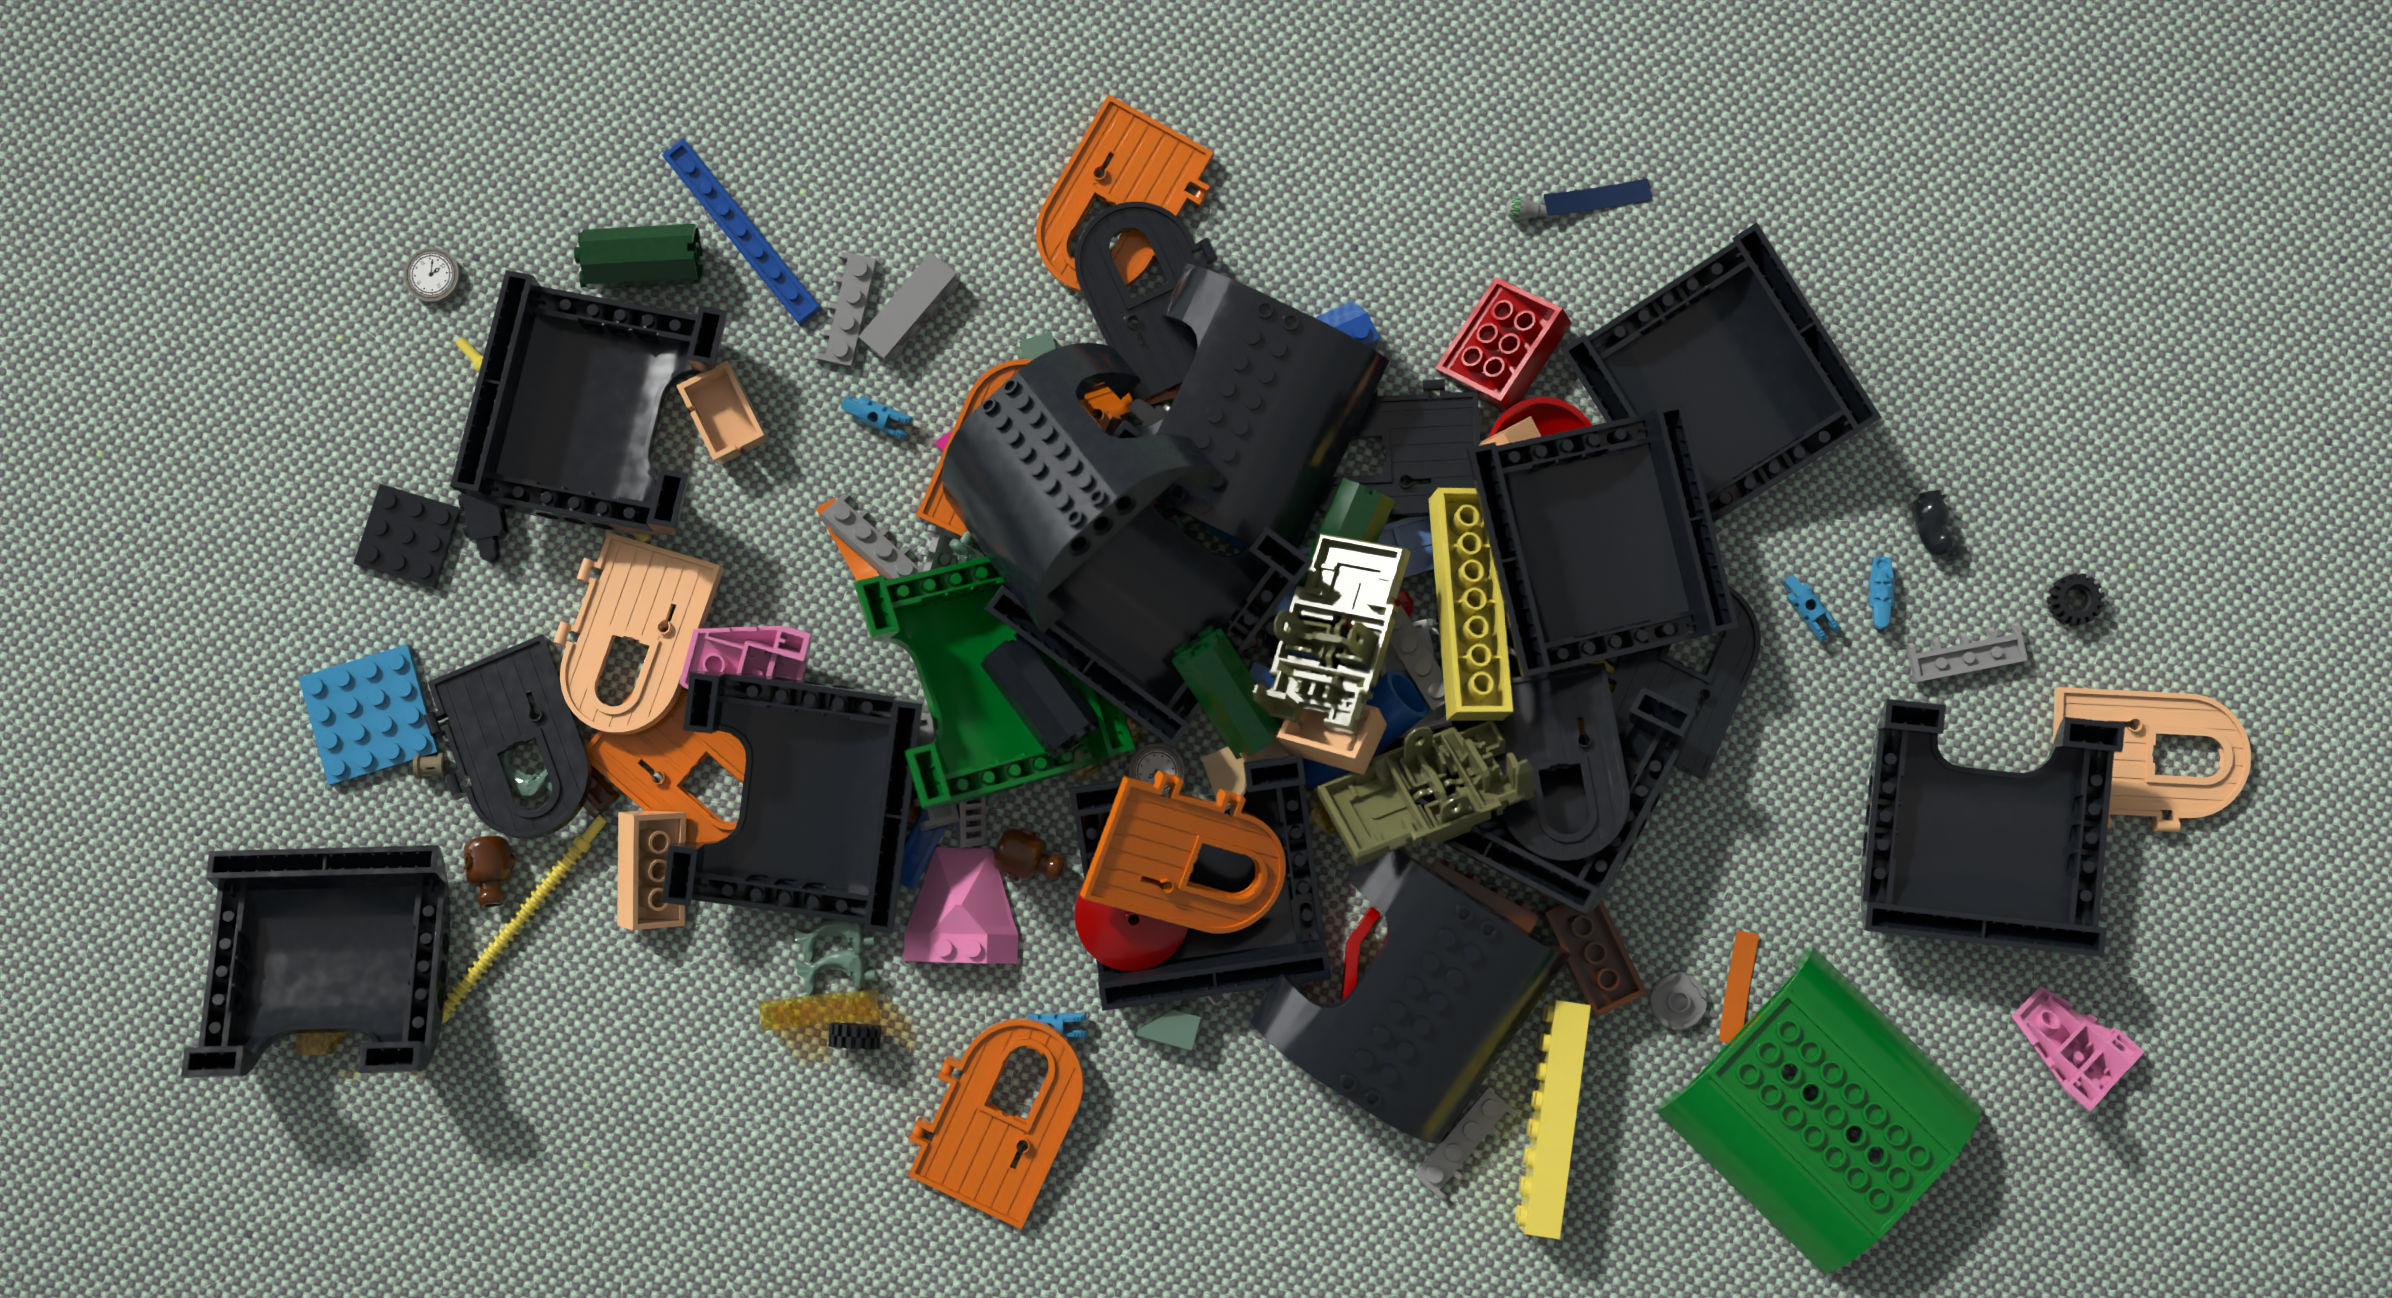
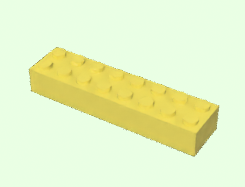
(1468, 610)
(1553, 1118)

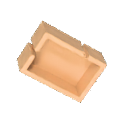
(726, 414)
(1331, 747)

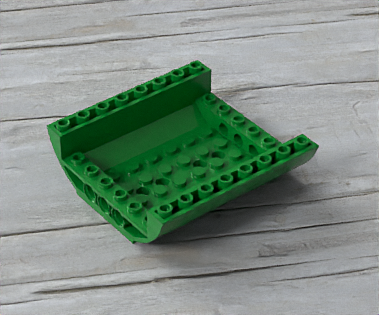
(1795, 1152)

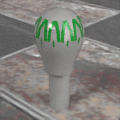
(1521, 208)

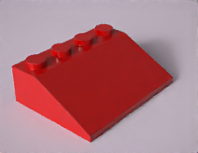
(1504, 344)

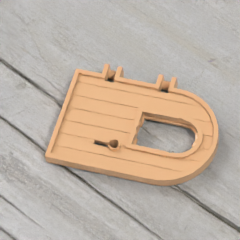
(635, 603)
(2134, 782)

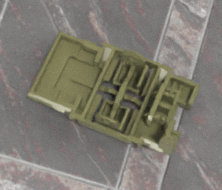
(1346, 581)
(1381, 816)

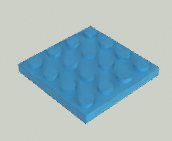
(368, 714)

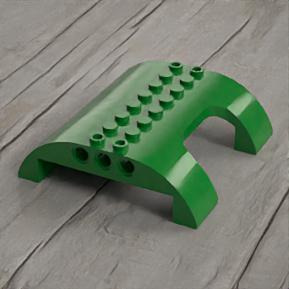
(977, 735)

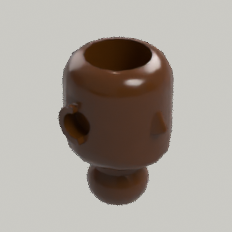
(1024, 855)
(488, 866)

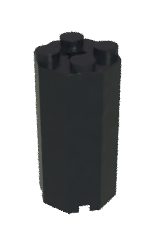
(1040, 695)

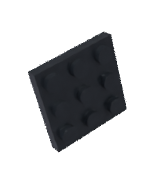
(407, 536)

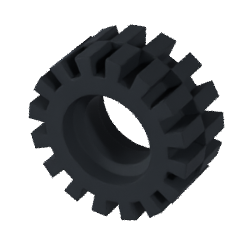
(2090, 591)
(854, 1036)

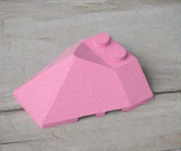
(748, 650)
(962, 912)
(2075, 1047)

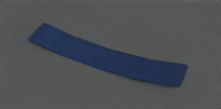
(1597, 197)

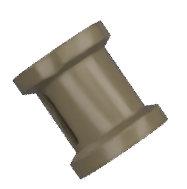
(430, 766)

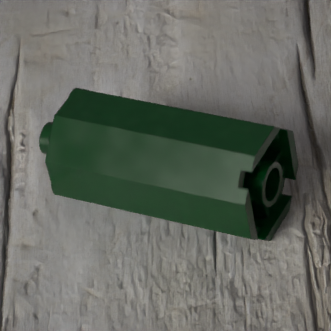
(639, 256)
(1354, 515)
(1225, 691)

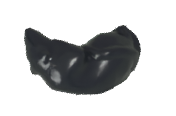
(1930, 519)

